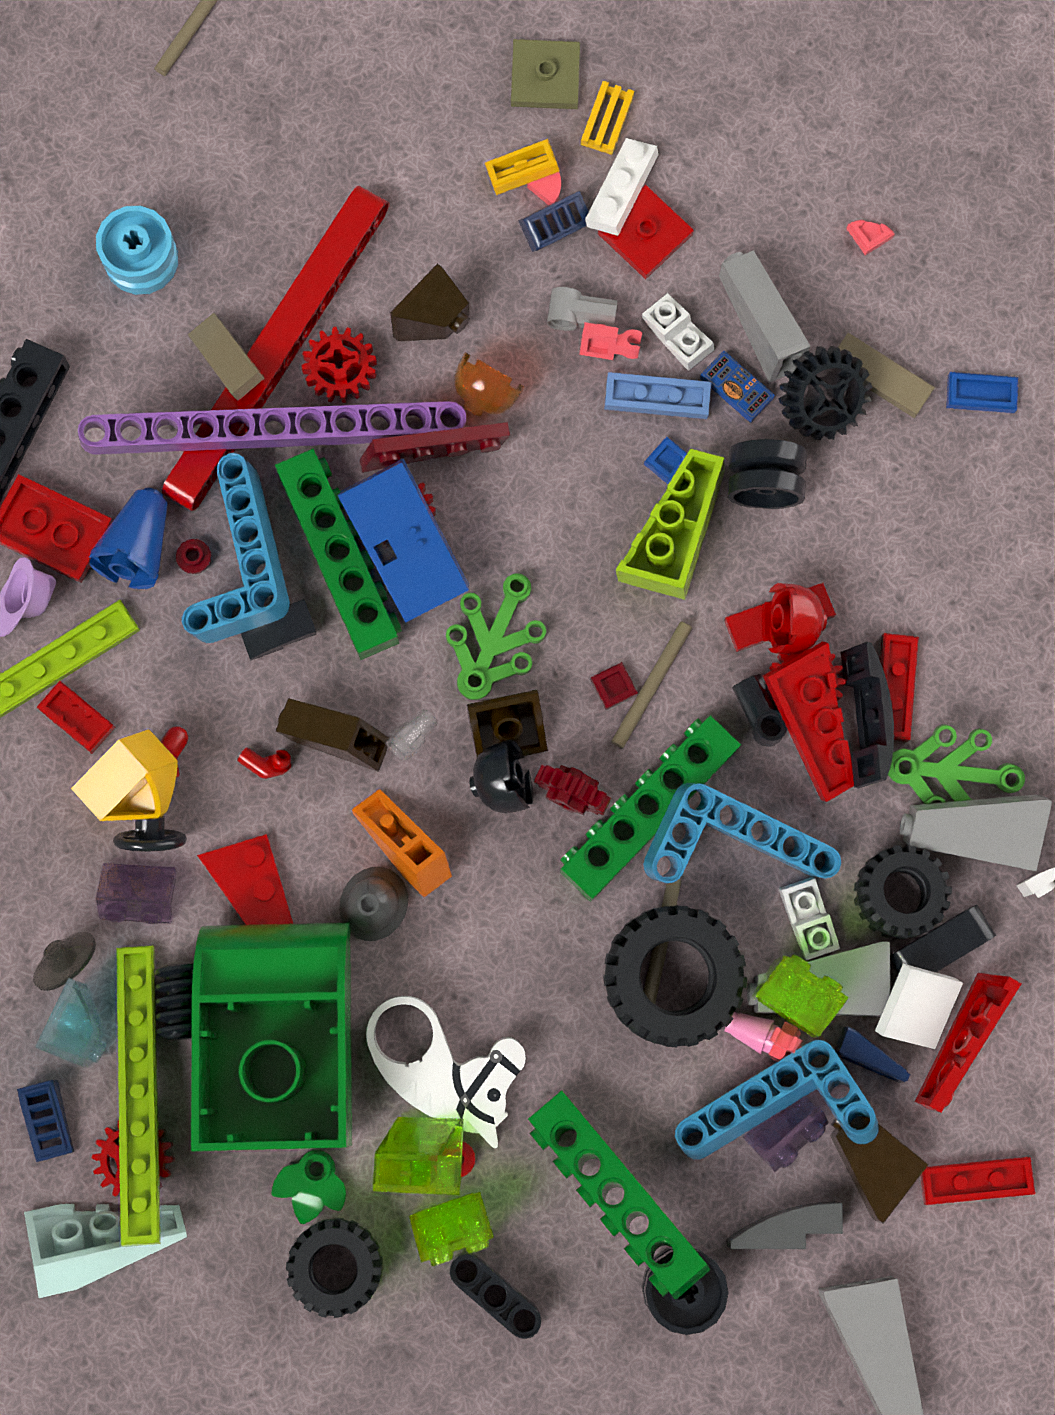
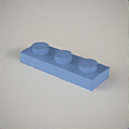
(657, 395)

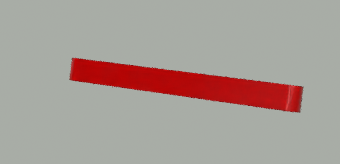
(284, 334)

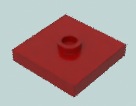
(649, 233)

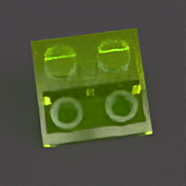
(800, 995)
(420, 1157)
(451, 1227)

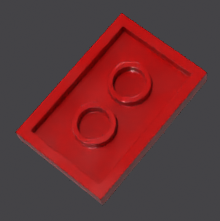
(50, 527)

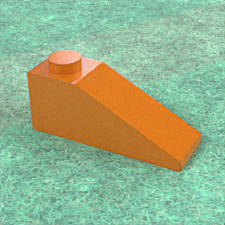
(403, 843)

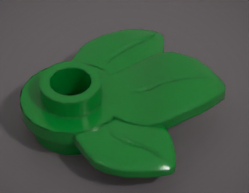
(310, 1191)

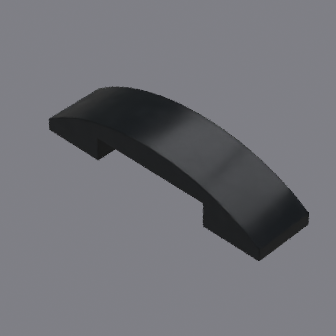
(873, 714)

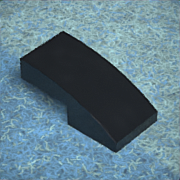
(273, 636)

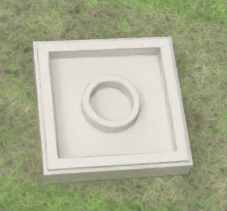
(918, 1006)

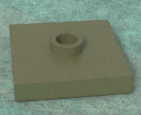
(545, 74)

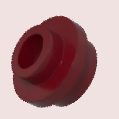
(198, 565)

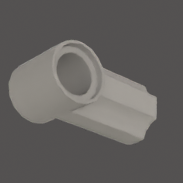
(571, 309)

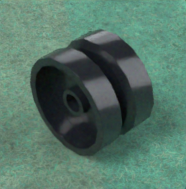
(767, 474)
(693, 1311)

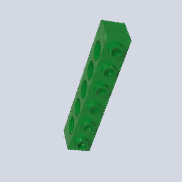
(296, 476)
(591, 879)
(686, 1264)

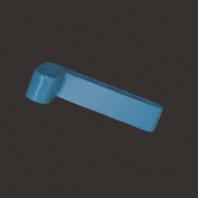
(249, 555)
(738, 828)
(779, 1098)

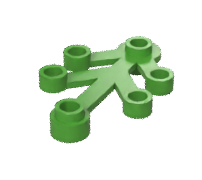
(493, 642)
(948, 769)

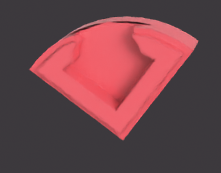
(547, 188)
(869, 234)

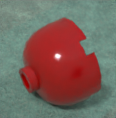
(792, 619)

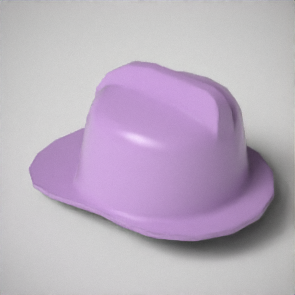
(24, 595)

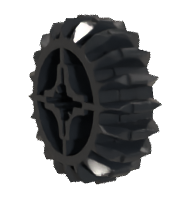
(802, 409)

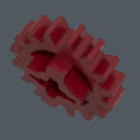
(572, 790)

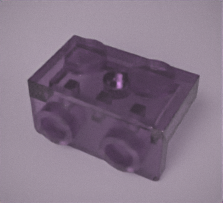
(136, 893)
(786, 1132)

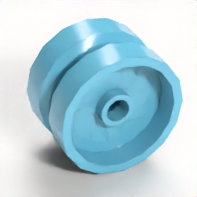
(137, 249)

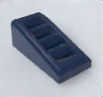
(530, 229)
(861, 1052)
(56, 1103)

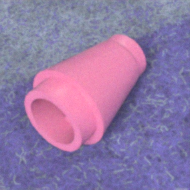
(752, 1031)

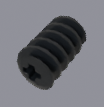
(177, 1001)

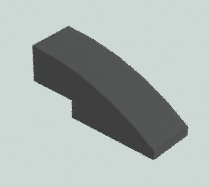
(789, 1227)

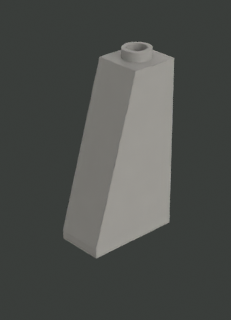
(763, 314)
(988, 830)
(860, 971)
(877, 1341)

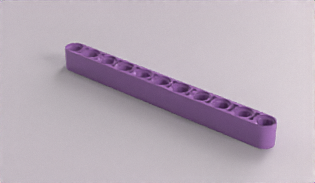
(255, 421)

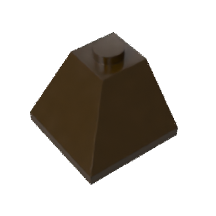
(430, 309)

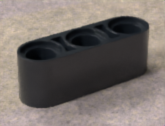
(946, 942)
(501, 1312)

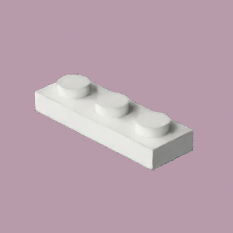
(622, 186)

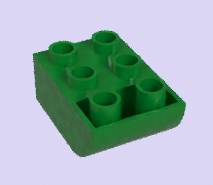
(271, 1037)

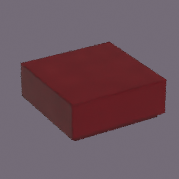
(613, 686)

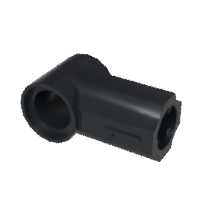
(759, 707)

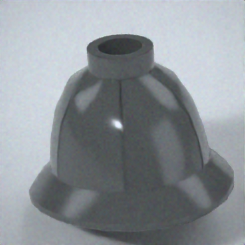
(374, 903)

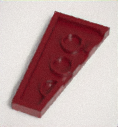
(433, 445)

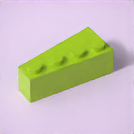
(671, 540)

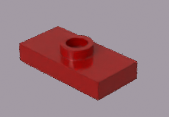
(76, 717)

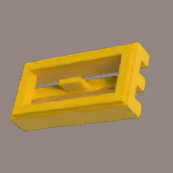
(615, 93)
(523, 170)

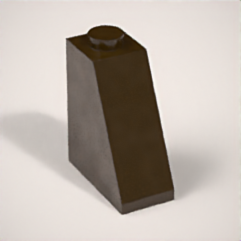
(333, 733)
(879, 1169)

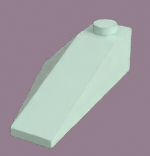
(83, 1246)

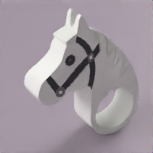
(445, 1087)

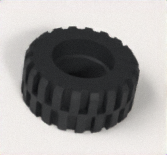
(724, 976)

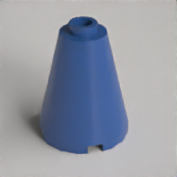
(133, 541)

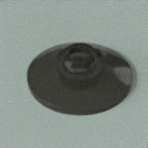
(64, 960)

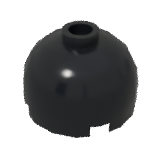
(500, 778)

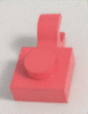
(604, 342)
(784, 1041)

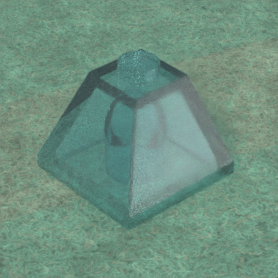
(74, 1026)

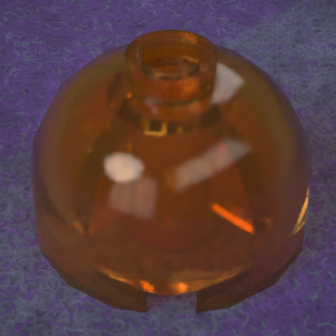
(484, 387)

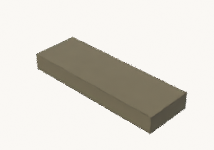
(226, 356)
(889, 378)

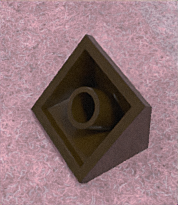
(508, 718)

